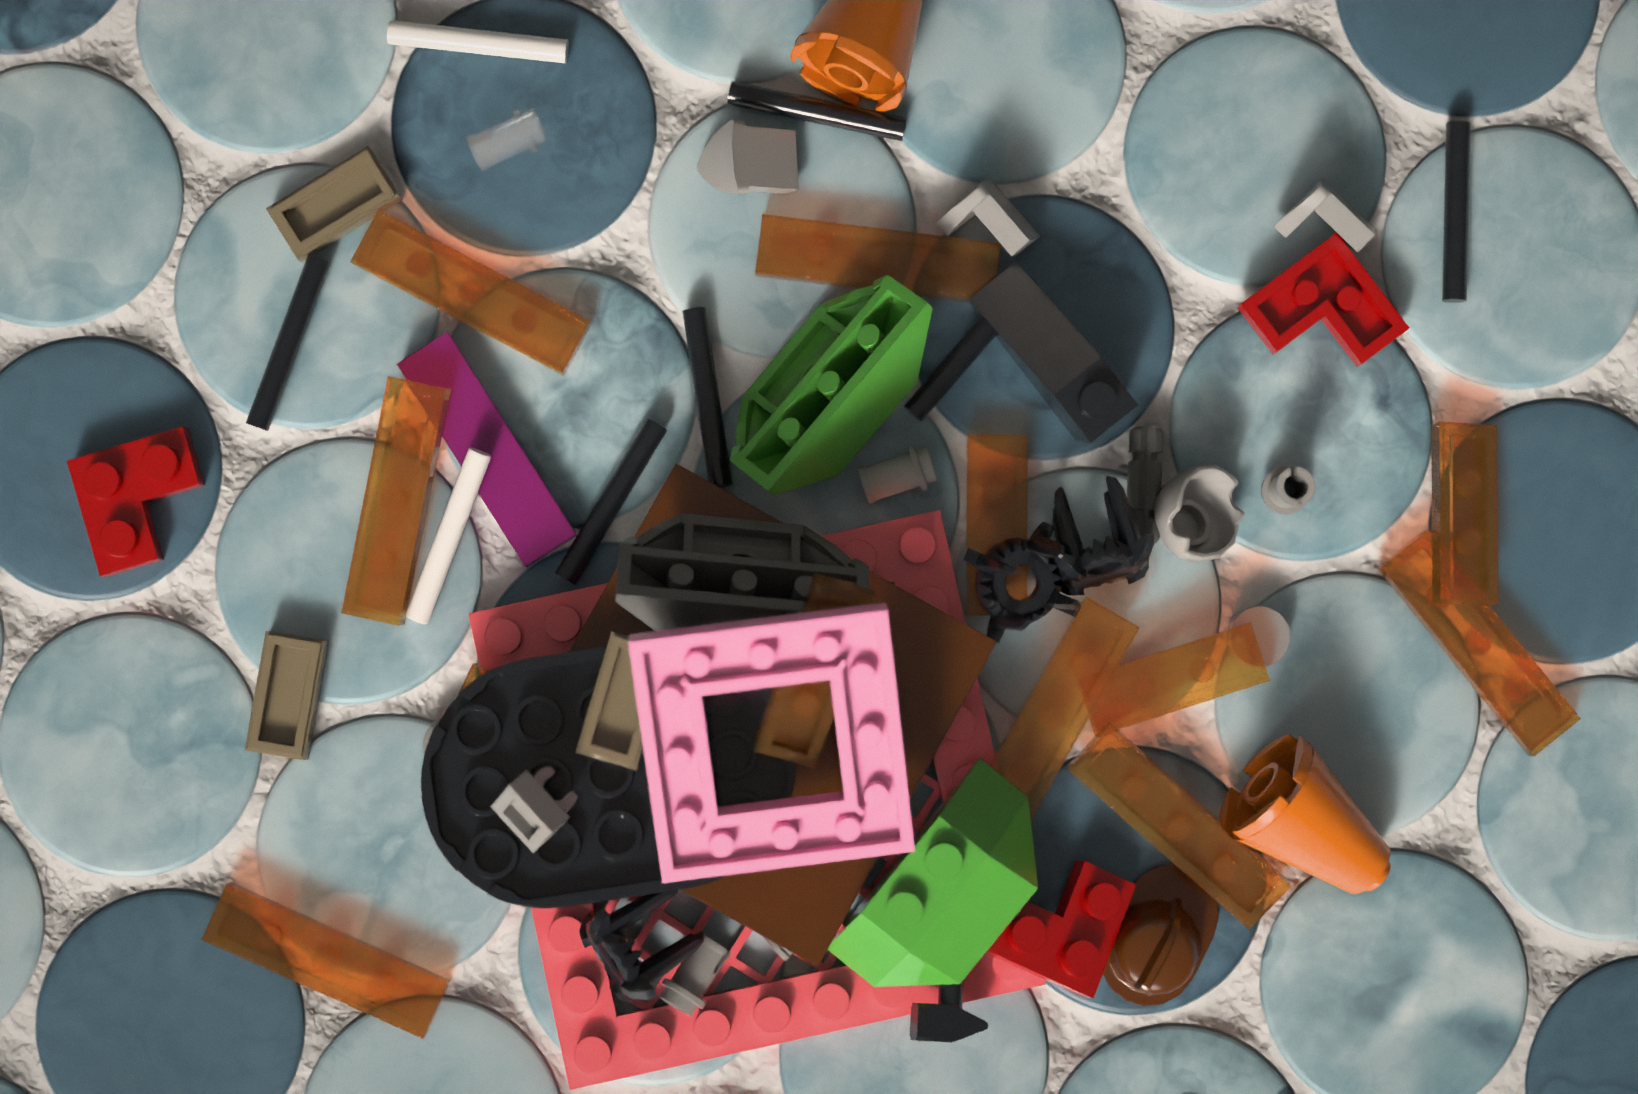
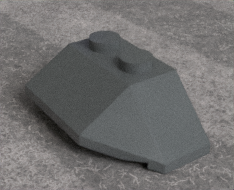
(724, 570)

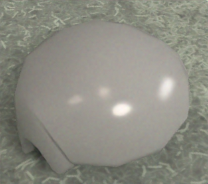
(1198, 513)

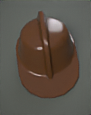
(1161, 937)

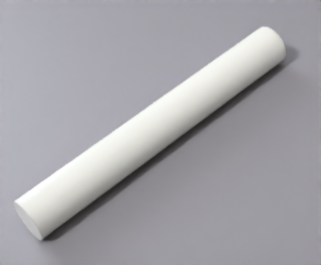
(477, 41)
(448, 535)

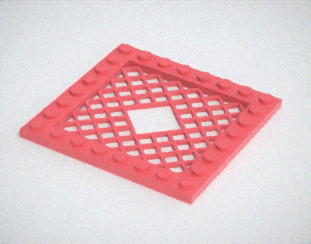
(611, 1046)

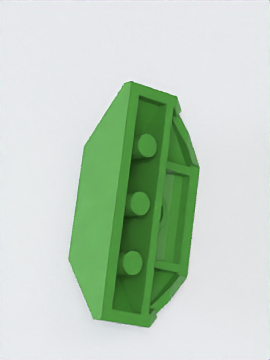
(831, 386)
(950, 896)

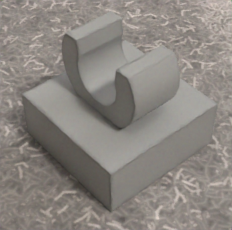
(531, 810)

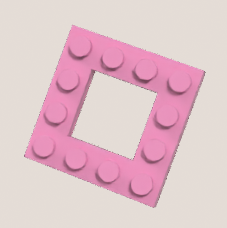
(836, 645)

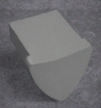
(750, 159)
(1333, 210)
(996, 214)

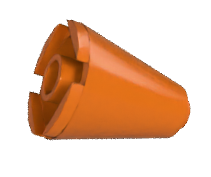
(860, 50)
(1305, 818)

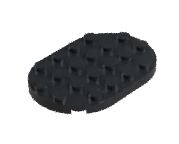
(531, 720)

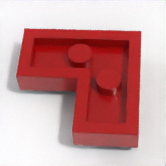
(1330, 288)
(116, 490)
(1074, 941)

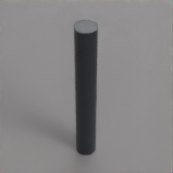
(816, 111)
(1456, 212)
(288, 342)
(950, 369)
(707, 396)
(611, 501)

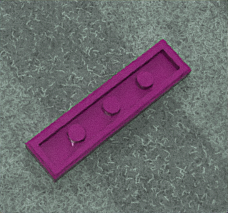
(511, 482)

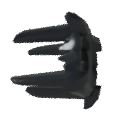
(999, 561)
(1114, 561)
(630, 975)

